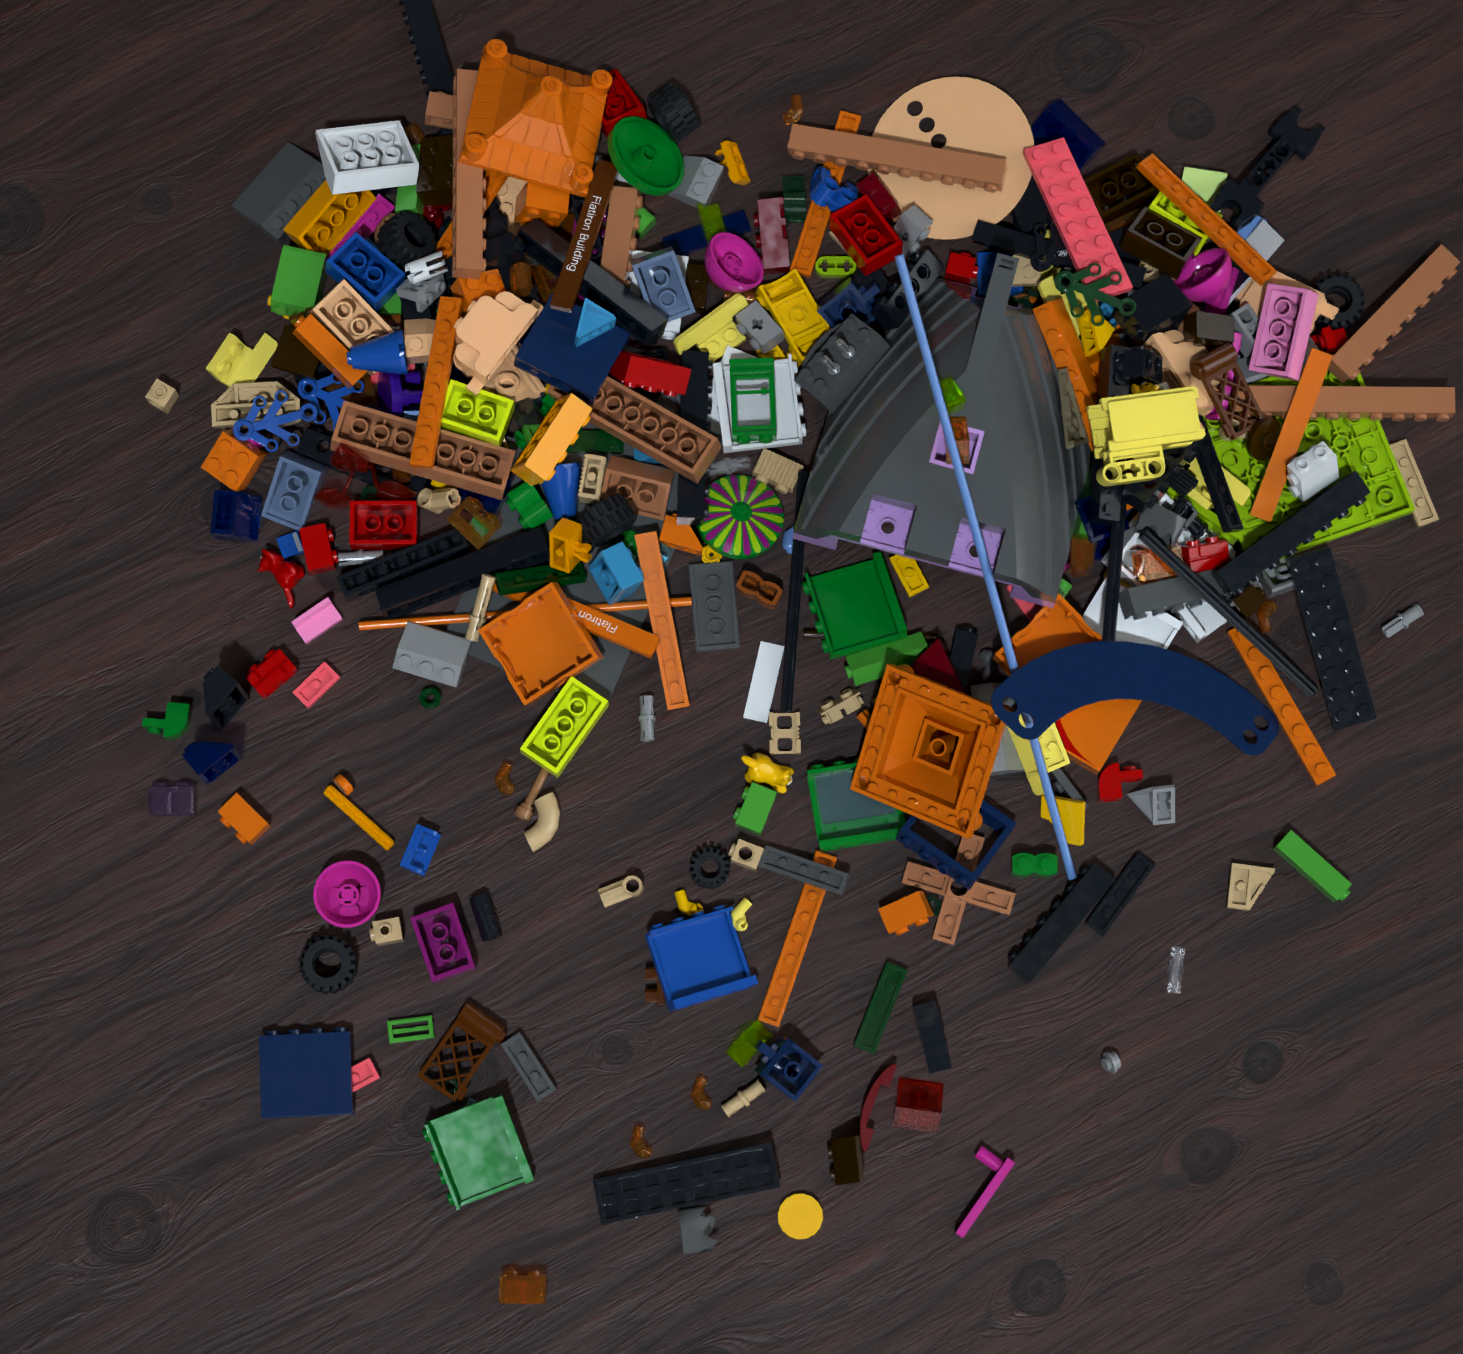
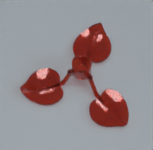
(347, 459)

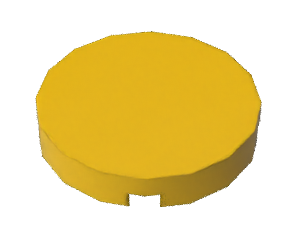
(800, 1216)

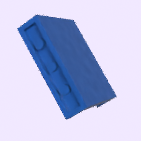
(699, 958)

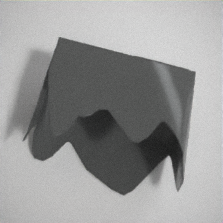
(1162, 523)
(696, 1230)

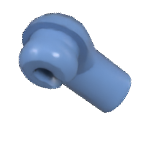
(787, 540)

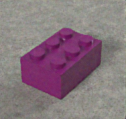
(443, 943)

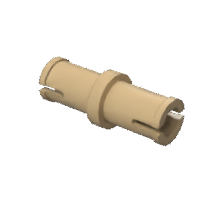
(743, 1098)

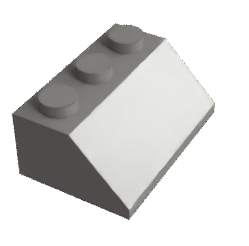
(432, 654)

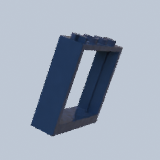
(947, 865)

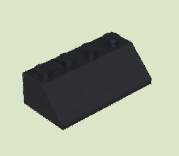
(222, 697)

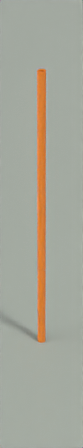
(464, 618)

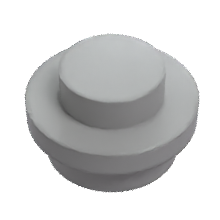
(1110, 1062)

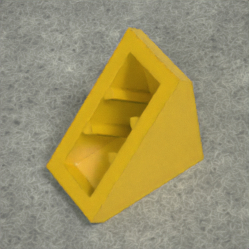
(1093, 337)

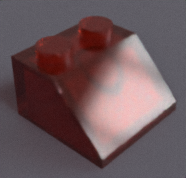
(918, 1105)

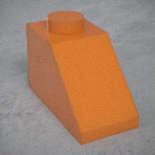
(679, 536)

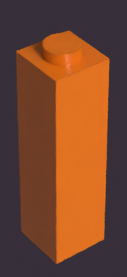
(327, 349)

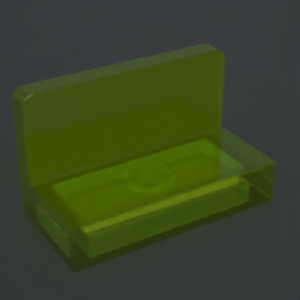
(710, 221)

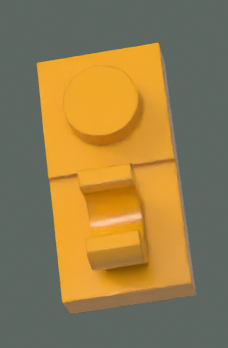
(734, 162)

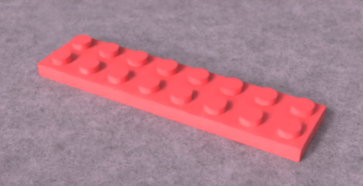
(1075, 213)

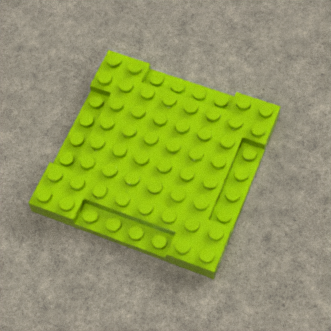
(1358, 448)

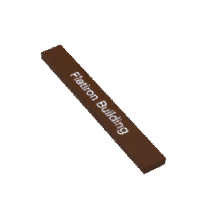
(584, 237)

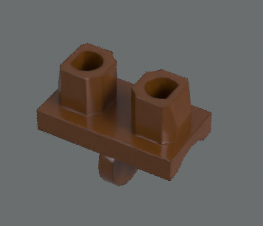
(653, 996)

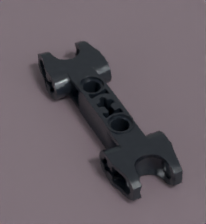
(1290, 142)

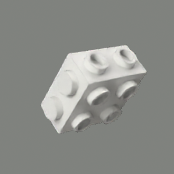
(1312, 471)

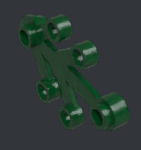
(1091, 292)

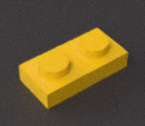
(909, 575)

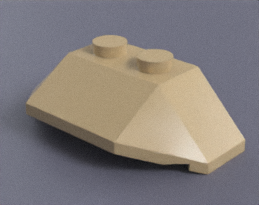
(238, 400)

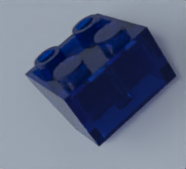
(235, 516)

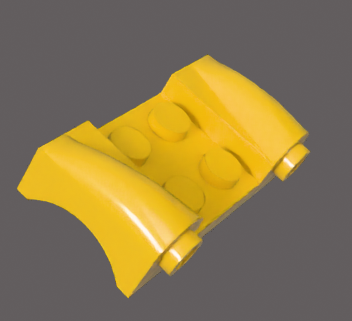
(794, 313)

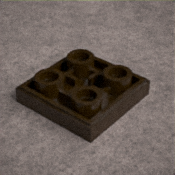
(294, 356)

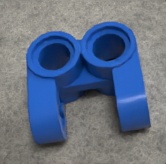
(826, 191)

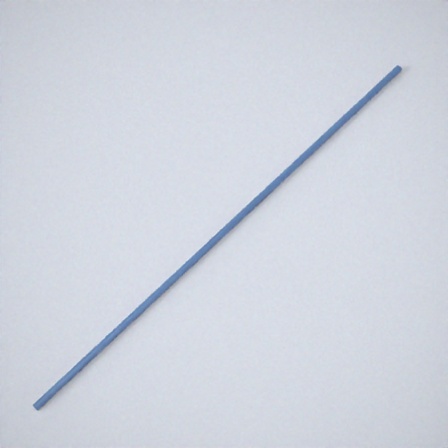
(981, 551)

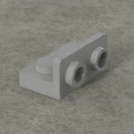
(423, 292)

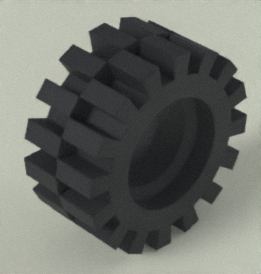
(709, 854)

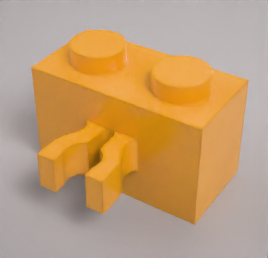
(567, 546)

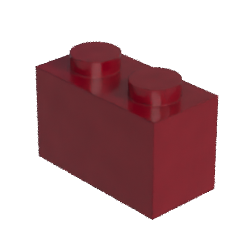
(879, 196)

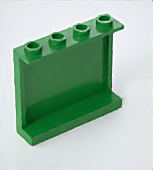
(855, 607)
(477, 1150)

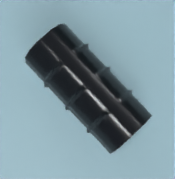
(485, 917)

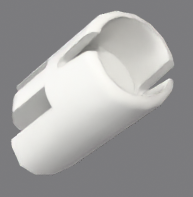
(420, 270)

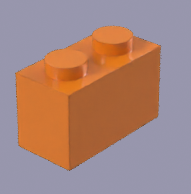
(243, 819)
(905, 913)

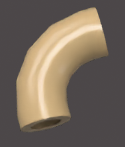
(546, 822)

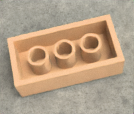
(349, 317)

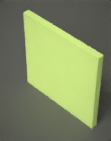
(1204, 183)

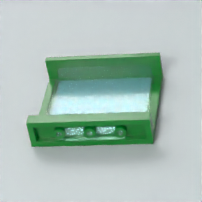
(845, 816)

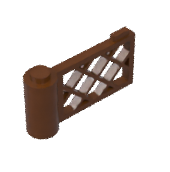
(1211, 367)
(483, 1030)

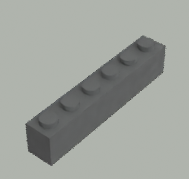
(1165, 595)

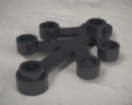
(1056, 246)

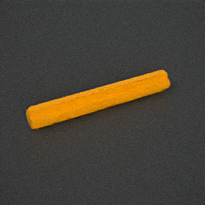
(359, 817)

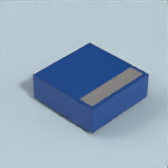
(290, 545)

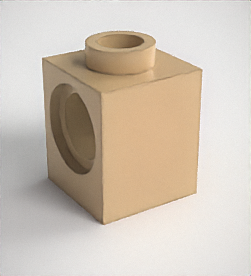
(162, 396)
(752, 863)

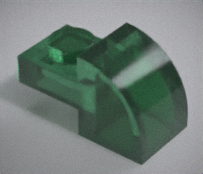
(794, 199)

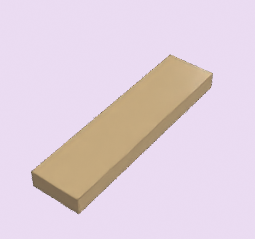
(1424, 508)

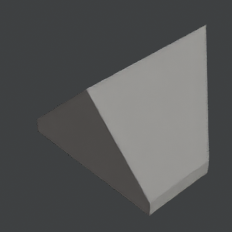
(1156, 803)

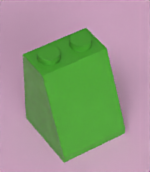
(298, 280)

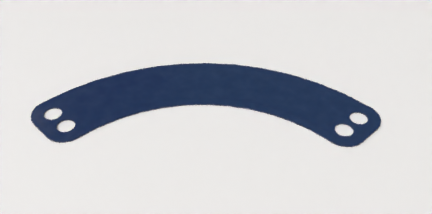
(1130, 670)

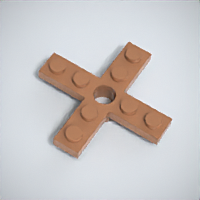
(953, 905)

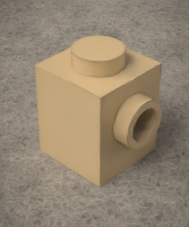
(387, 931)

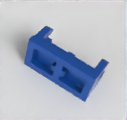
(420, 850)

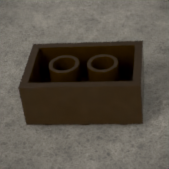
(435, 171)
(1120, 189)
(1160, 243)

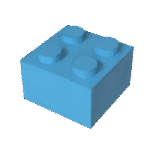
(616, 573)

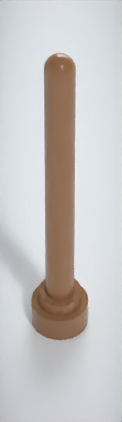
(525, 809)

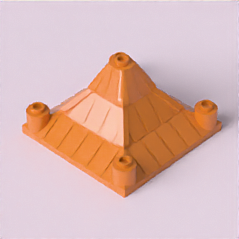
(534, 120)
(929, 751)

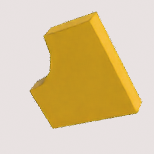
(1071, 815)

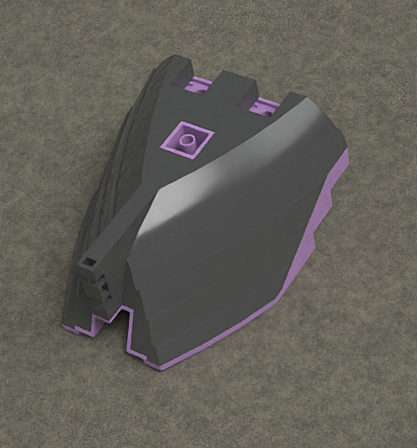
(887, 451)

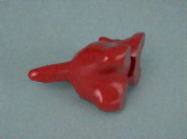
(285, 572)

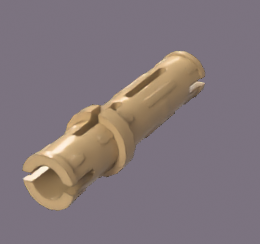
(478, 617)

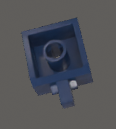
(848, 296)
(775, 1063)

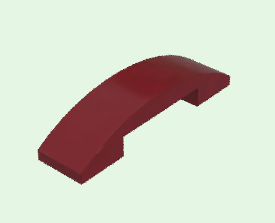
(864, 1132)

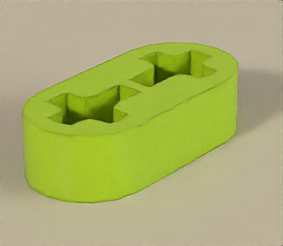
(835, 261)

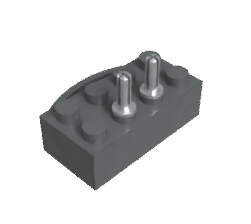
(840, 362)

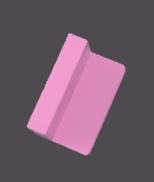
(317, 620)

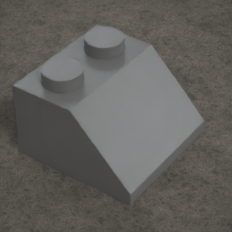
(699, 181)

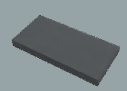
(714, 606)

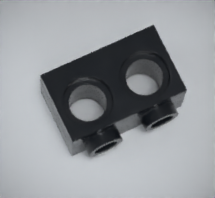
(1142, 365)

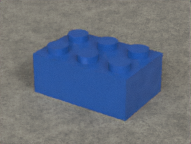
(365, 271)

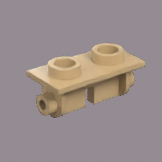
(846, 700)

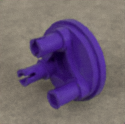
(392, 395)

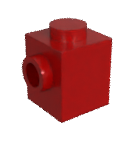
(961, 268)

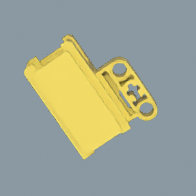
(1141, 429)

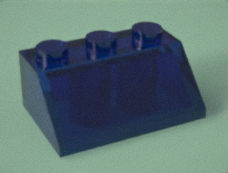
(1061, 122)
(211, 759)

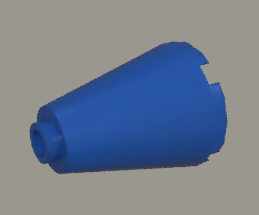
(380, 354)
(562, 490)

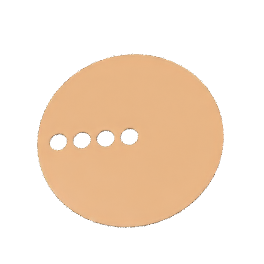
(974, 121)

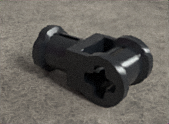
(1193, 524)

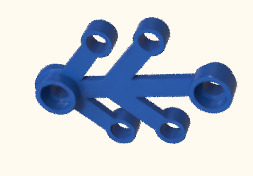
(332, 398)
(270, 422)

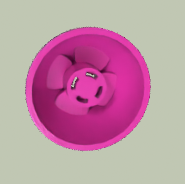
(732, 263)
(1206, 275)
(338, 885)

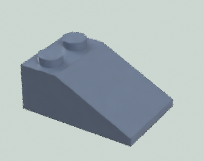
(663, 283)
(293, 490)

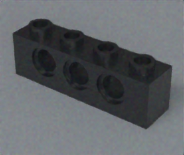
(892, 307)
(1141, 497)

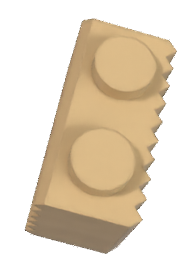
(777, 471)
(592, 479)

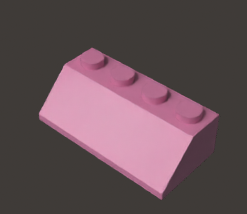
(1283, 331)

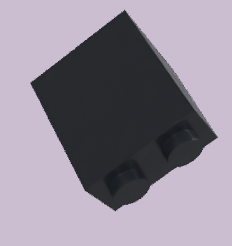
(1158, 309)

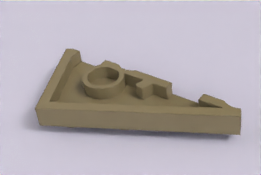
(1073, 423)

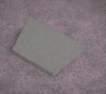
(1278, 579)

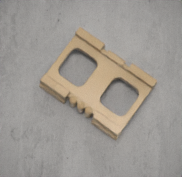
(792, 733)

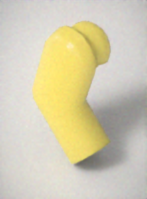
(738, 915)

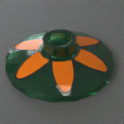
(1031, 298)

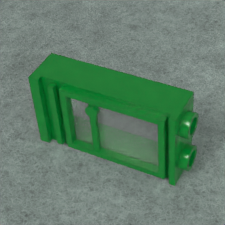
(752, 400)

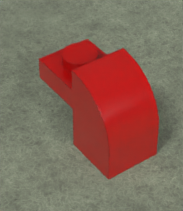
(1330, 340)
(1110, 781)

